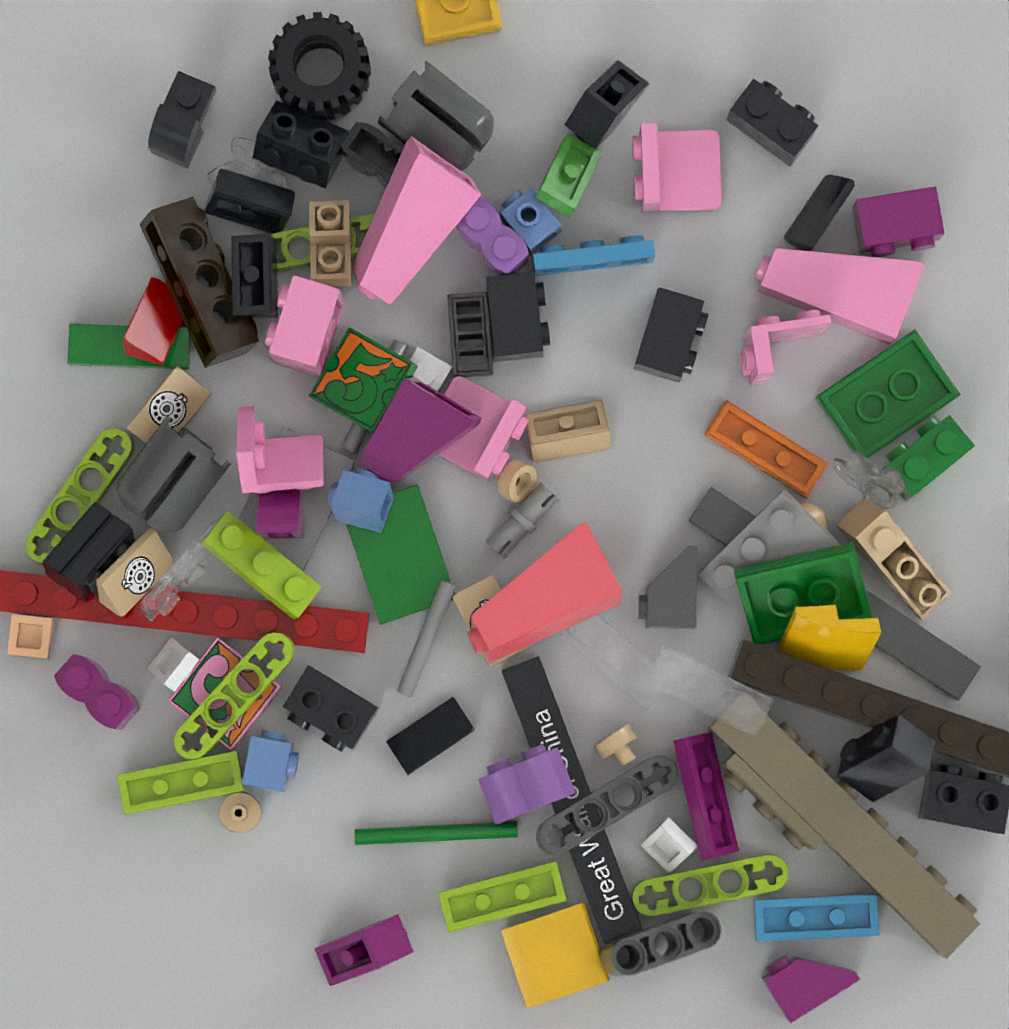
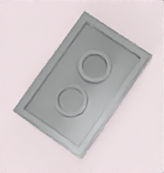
(315, 508)

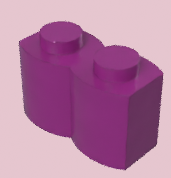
(89, 683)

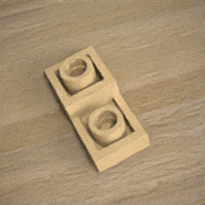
(330, 242)

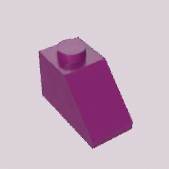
(281, 514)
(364, 950)
(804, 984)

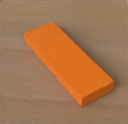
(766, 449)

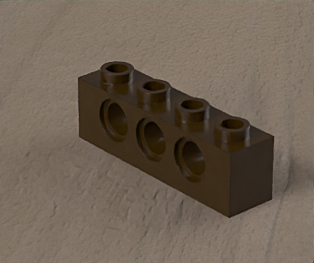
(195, 302)

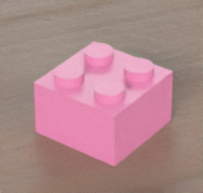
(305, 325)

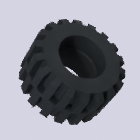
(311, 35)

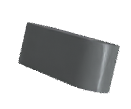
(679, 940)

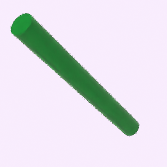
(435, 833)

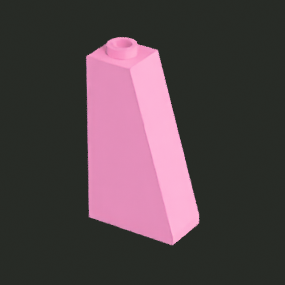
(412, 220)
(852, 289)

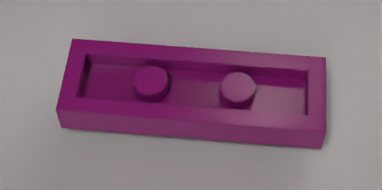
(706, 796)

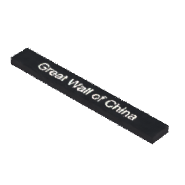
(594, 856)

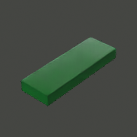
(104, 347)

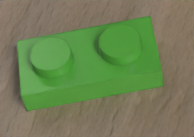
(568, 175)

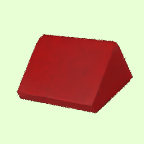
(153, 324)

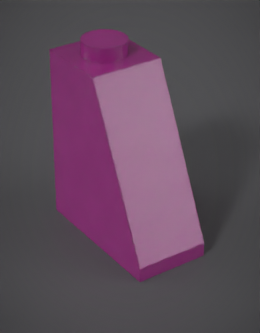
(415, 430)

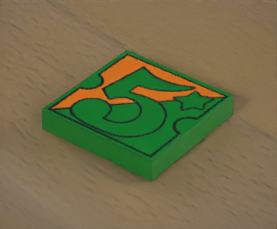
(361, 379)

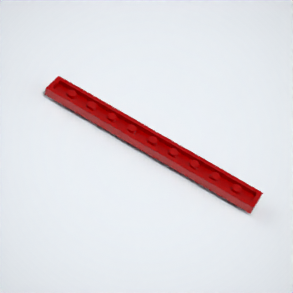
(192, 614)

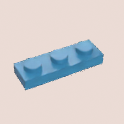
(593, 255)
(816, 917)

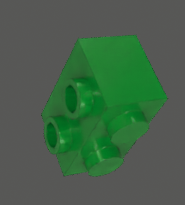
(929, 456)

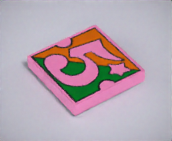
(206, 676)

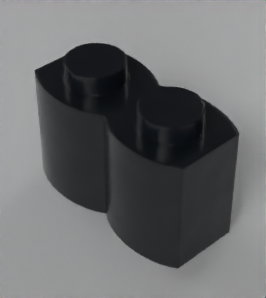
(370, 152)

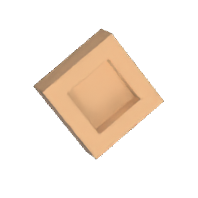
(30, 636)

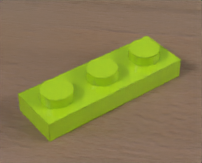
(261, 565)
(180, 782)
(502, 896)

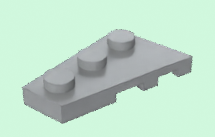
(773, 534)

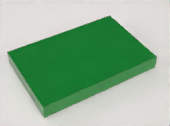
(888, 395)
(402, 561)
(808, 579)

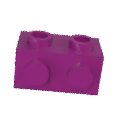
(898, 221)

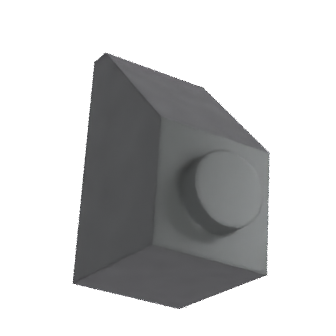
(672, 595)

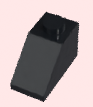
(606, 104)

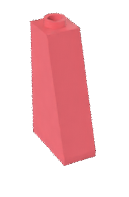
(547, 597)

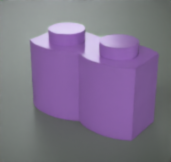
(500, 245)
(527, 784)

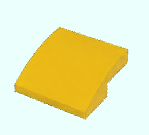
(822, 639)
(555, 955)

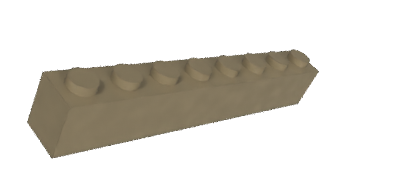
(854, 834)

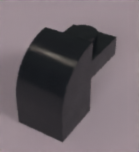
(178, 120)

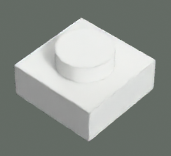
(430, 369)
(173, 664)
(669, 845)

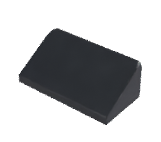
(250, 202)
(819, 212)
(254, 276)
(430, 736)

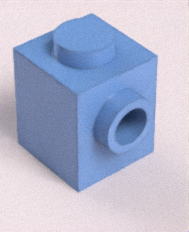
(530, 219)
(361, 500)
(270, 761)

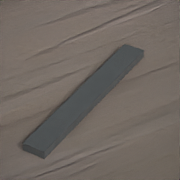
(899, 634)

